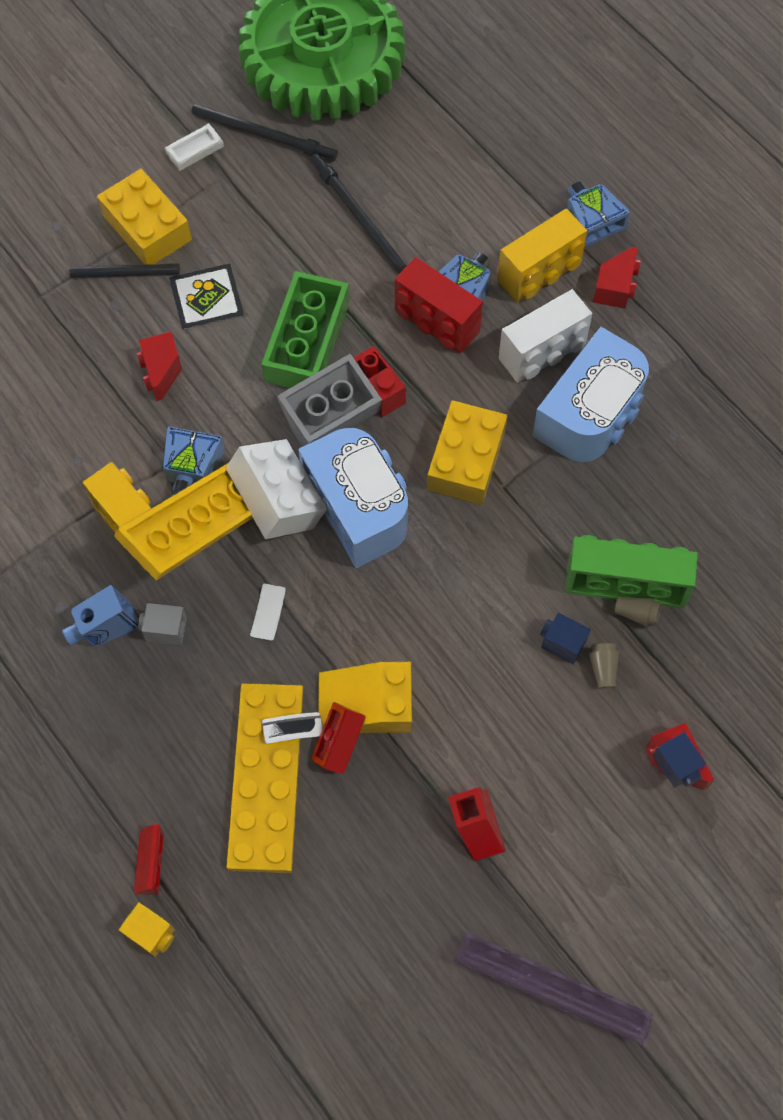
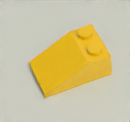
(375, 690)

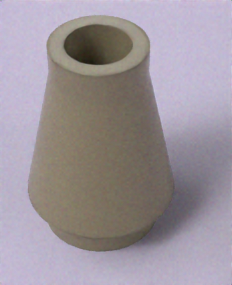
(641, 610)
(604, 663)

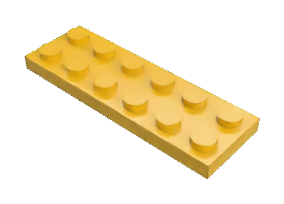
(185, 524)
(264, 783)

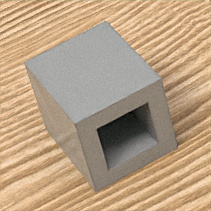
(163, 624)

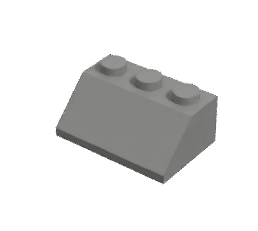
(329, 401)

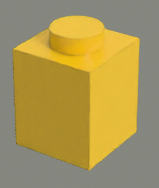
(148, 930)

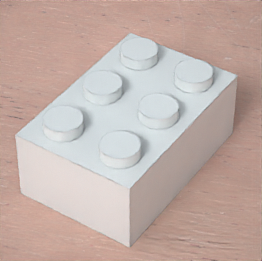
(545, 336)
(275, 488)

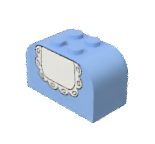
(593, 399)
(360, 492)

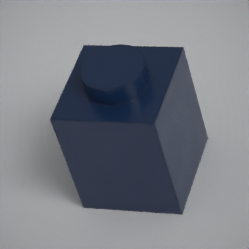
(564, 637)
(680, 761)

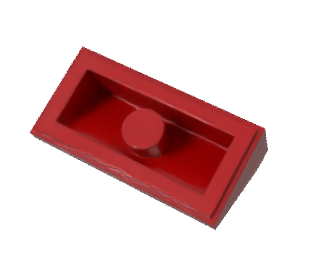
(338, 738)
(149, 860)

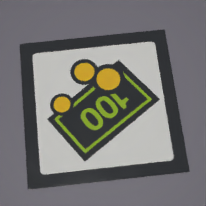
(206, 296)

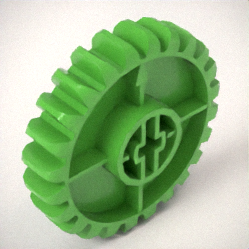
(321, 53)

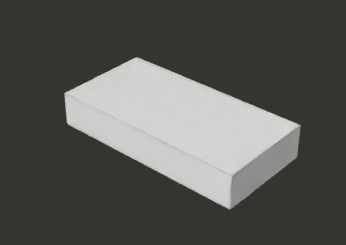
(194, 147)

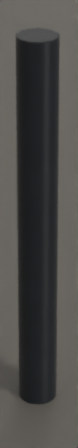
(125, 270)

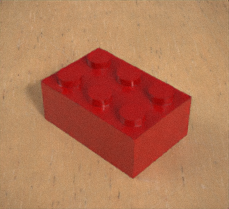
(437, 305)

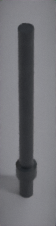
(309, 146)
(330, 178)

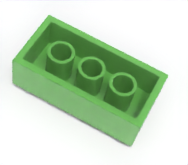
(305, 329)
(631, 571)

